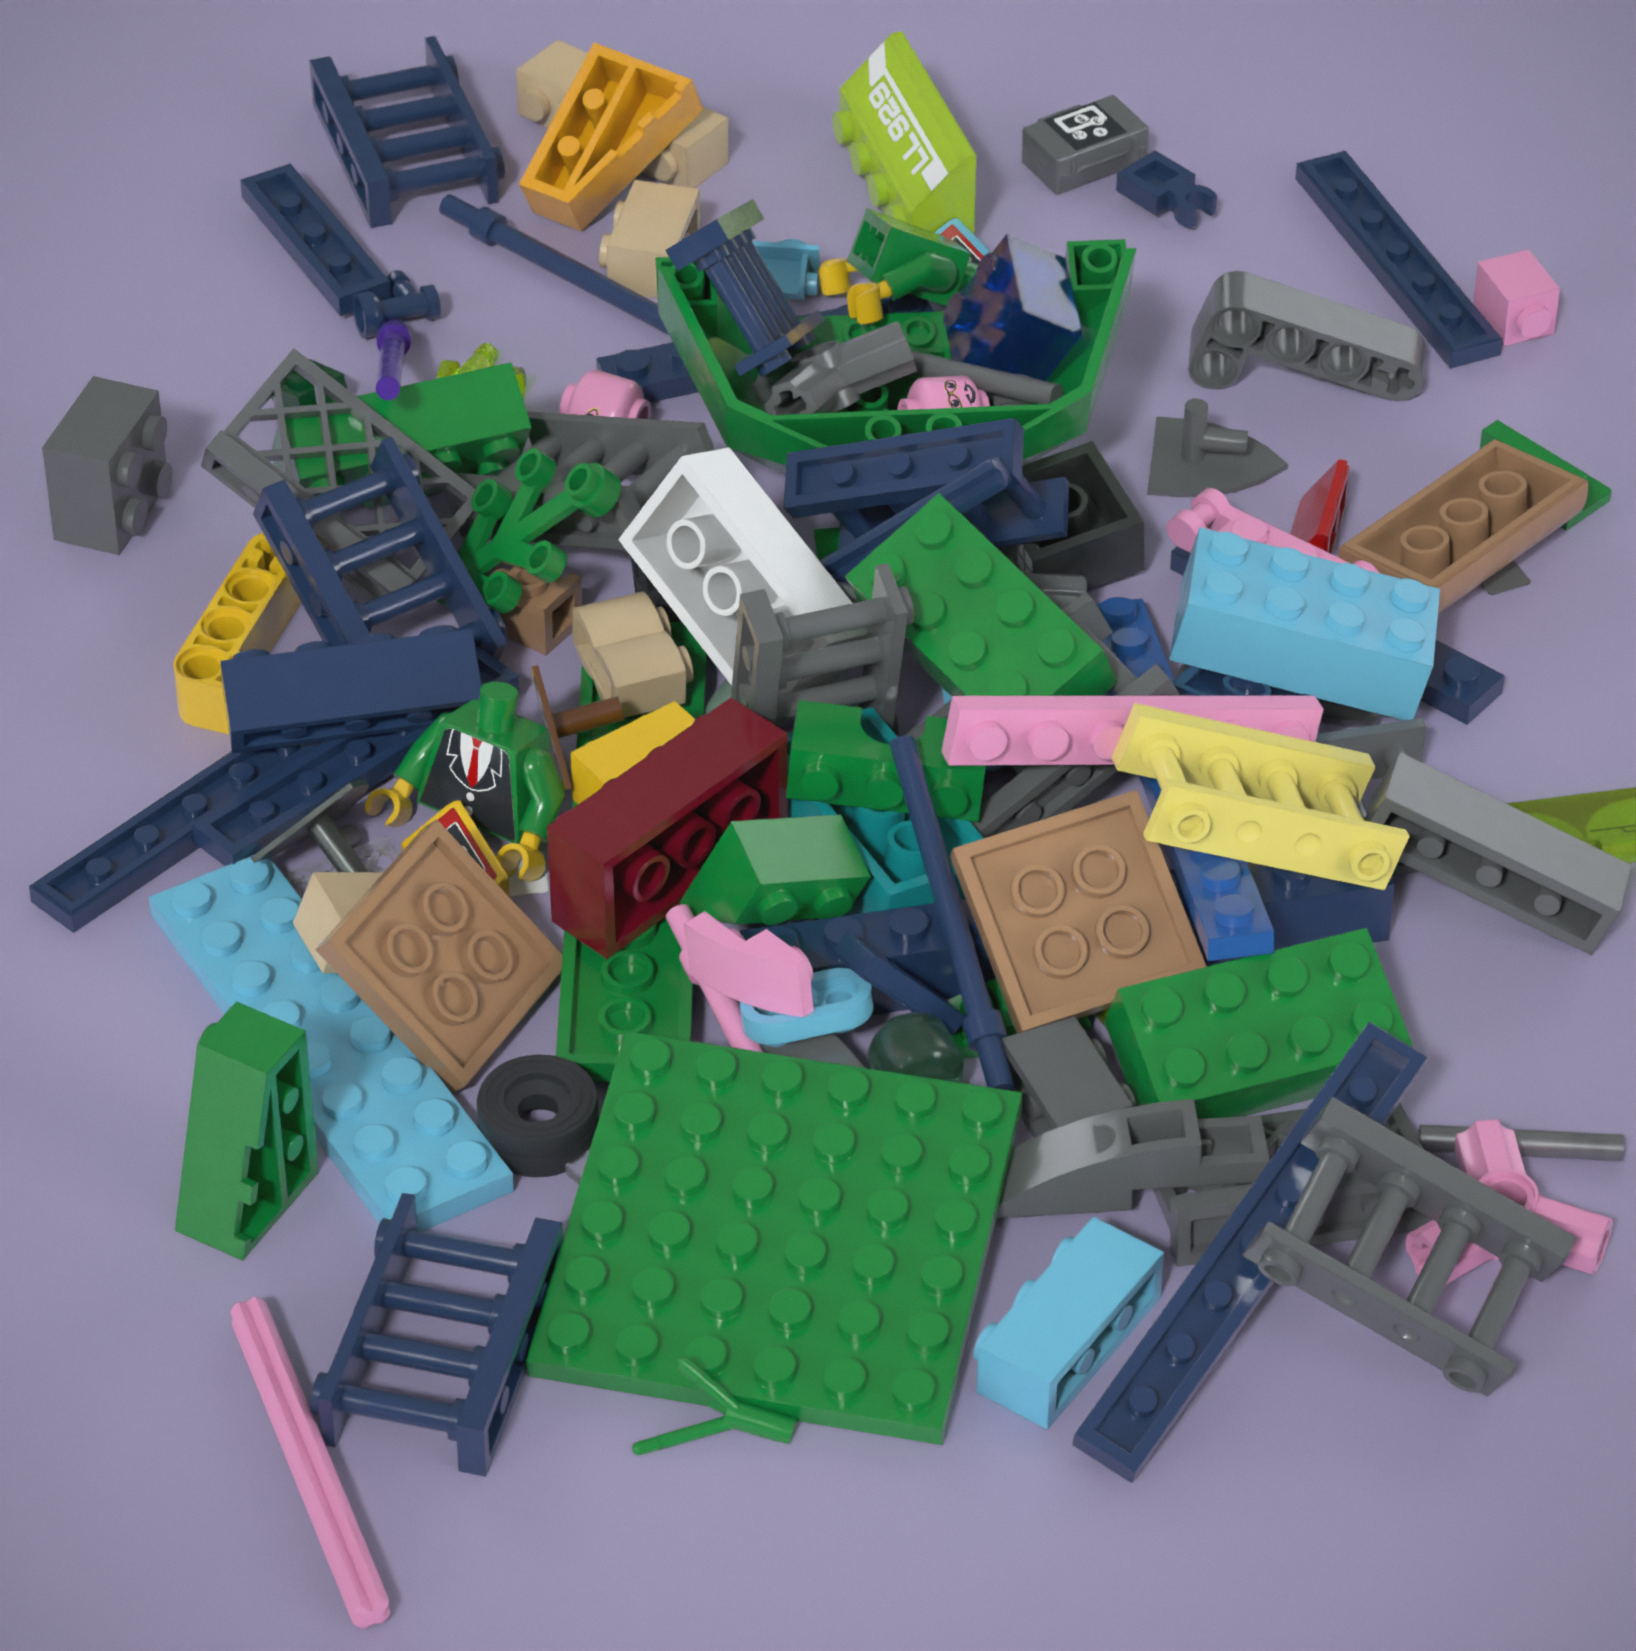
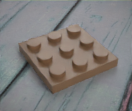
(1075, 910)
(442, 956)

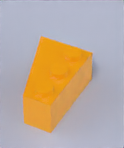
(606, 134)

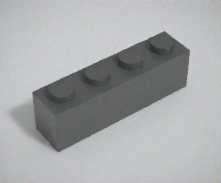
(1501, 854)

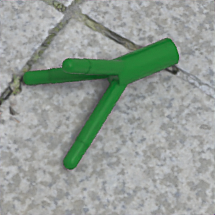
(737, 1416)

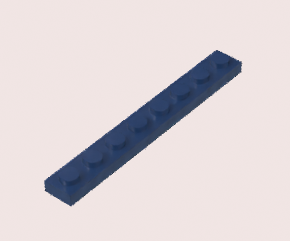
(1224, 1284)

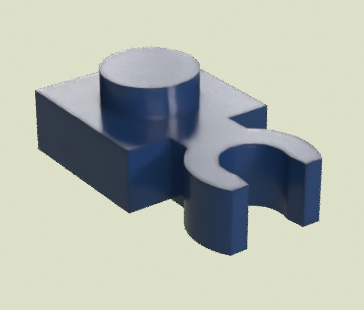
(1164, 184)

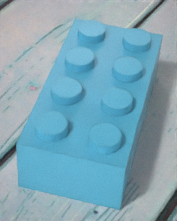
(1306, 624)

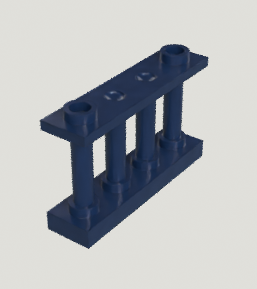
(364, 155)
(747, 288)
(884, 476)
(319, 571)
(491, 1371)

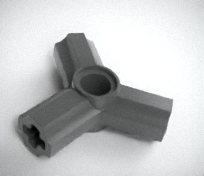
(836, 373)

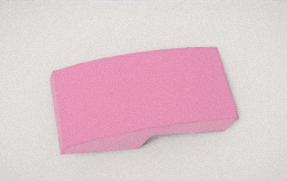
(752, 971)

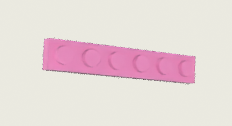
(1089, 727)

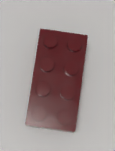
(649, 831)

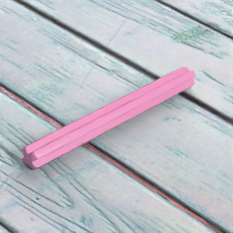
(310, 1464)

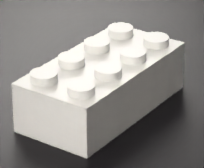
(720, 536)

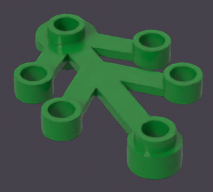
(586, 488)

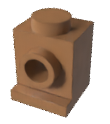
(544, 610)

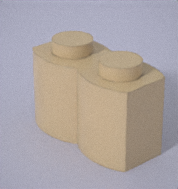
(631, 653)

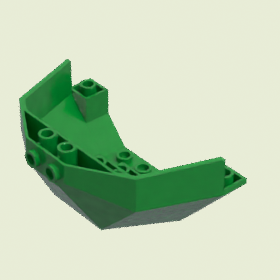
(713, 344)

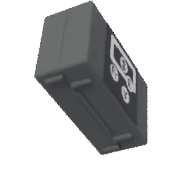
(1084, 143)

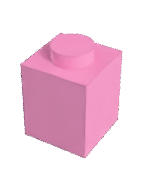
(1516, 297)

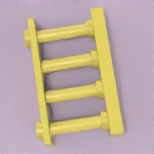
(1258, 796)

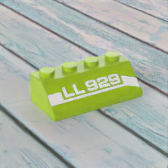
(906, 140)

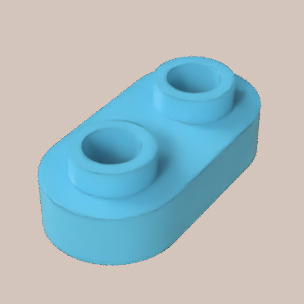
(840, 1005)

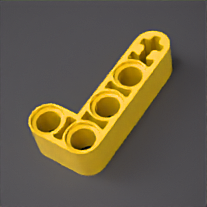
(242, 616)

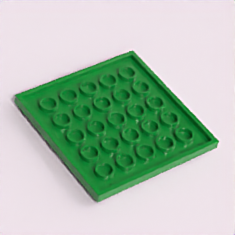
(782, 1232)

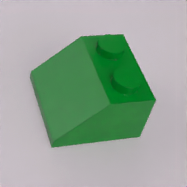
(779, 872)

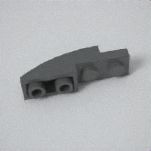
(1147, 1146)

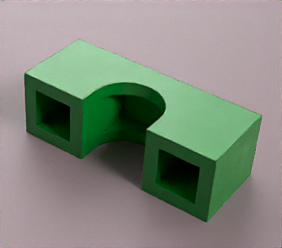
(844, 766)

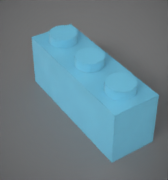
(1068, 1322)

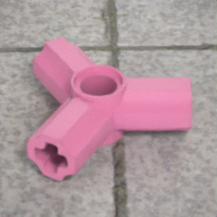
(1493, 1157)

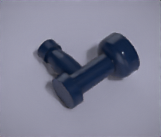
(372, 312)

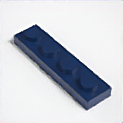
(313, 237)

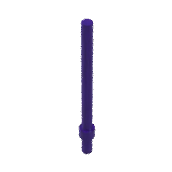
(393, 343)

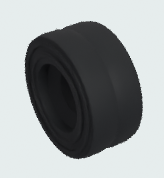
(538, 1084)

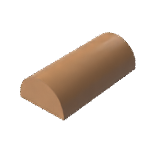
(1471, 521)

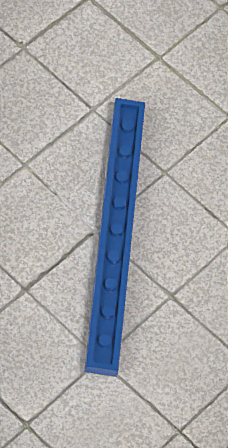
(1215, 887)

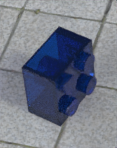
(1015, 312)

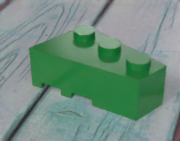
(246, 1131)

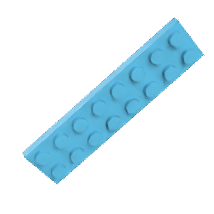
(373, 1101)

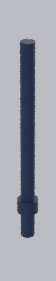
(493, 229)
(983, 1024)

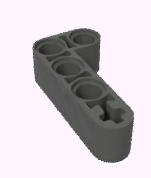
(1304, 333)

